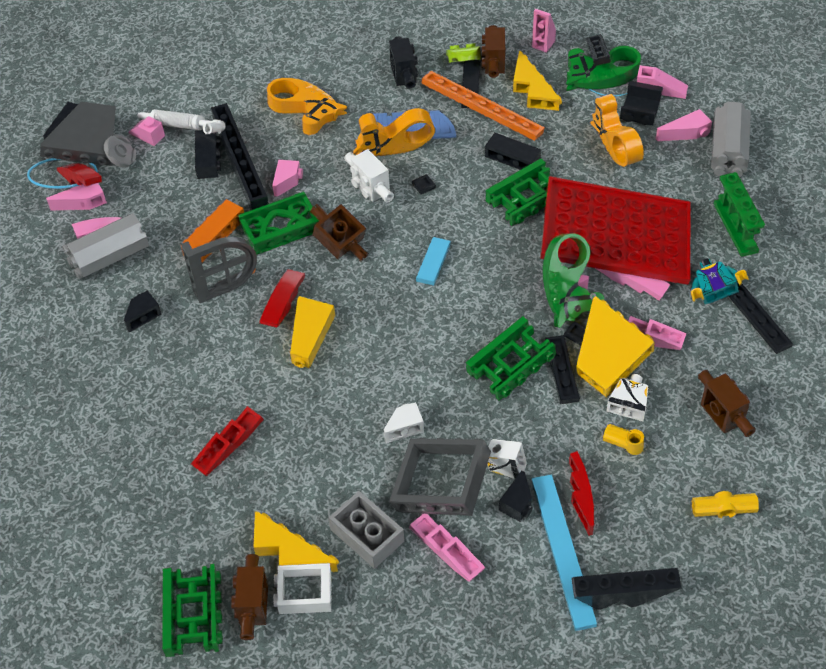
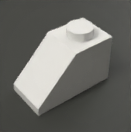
(404, 423)

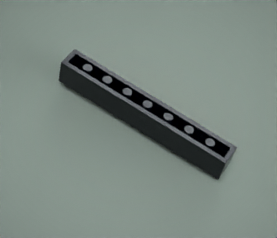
(240, 158)

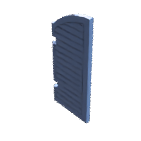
(442, 124)

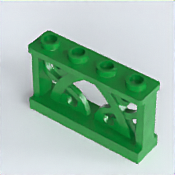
(272, 236)

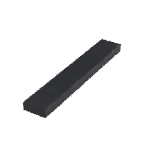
(760, 320)

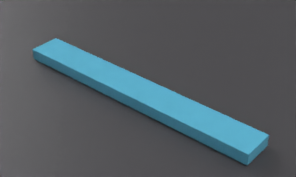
(562, 549)

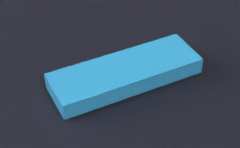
(433, 261)

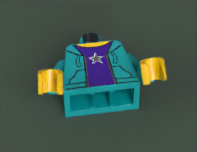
(716, 281)

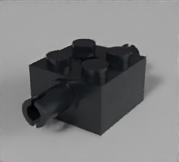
(403, 62)

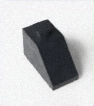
(141, 310)
(517, 499)

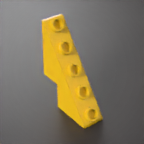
(530, 81)
(292, 548)

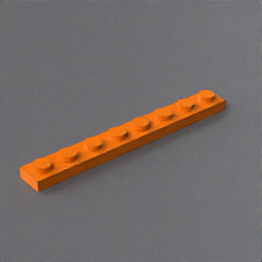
(483, 105)

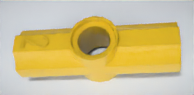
(725, 504)

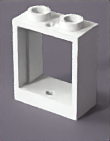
(303, 605)

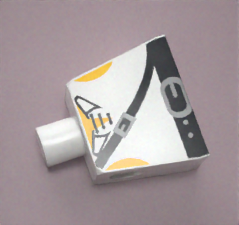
(629, 398)
(506, 458)

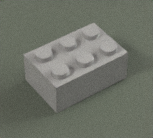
(366, 529)

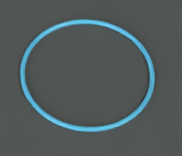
(47, 186)

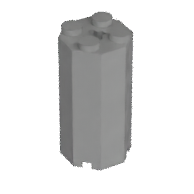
(731, 139)
(105, 246)

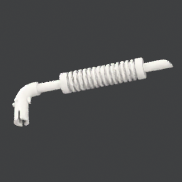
(185, 120)

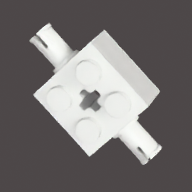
(369, 176)

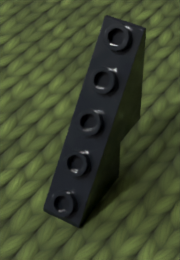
(625, 587)

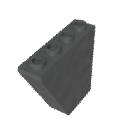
(82, 135)

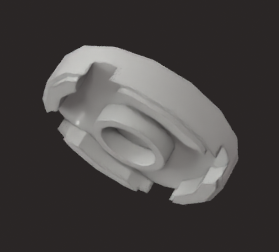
(119, 151)

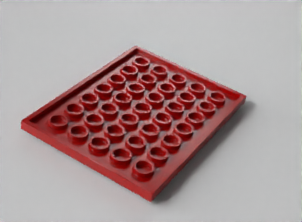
(623, 229)

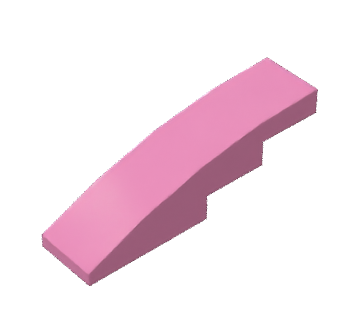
(652, 286)
(661, 334)
(449, 549)

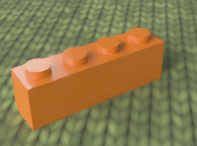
(216, 226)

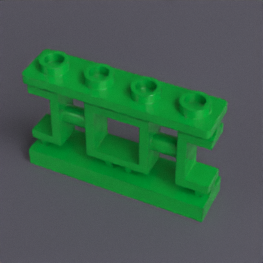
(514, 186)
(739, 214)
(500, 348)
(174, 611)

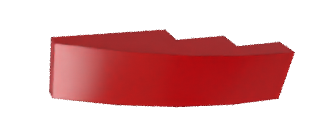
(79, 174)
(281, 298)
(227, 441)
(582, 495)

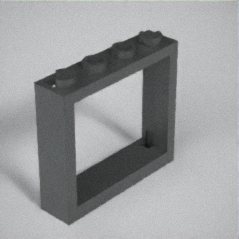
(440, 504)

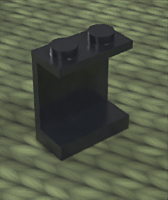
(641, 103)

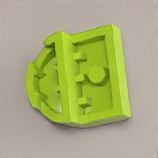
(458, 54)

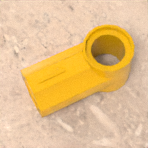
(624, 438)

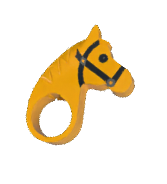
(307, 99)
(394, 137)
(620, 141)

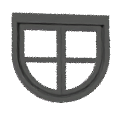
(197, 274)

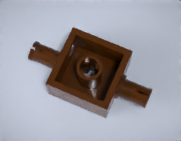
(493, 51)
(339, 232)
(725, 403)
(250, 596)

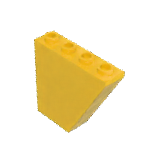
(610, 348)

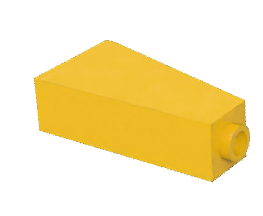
(310, 328)

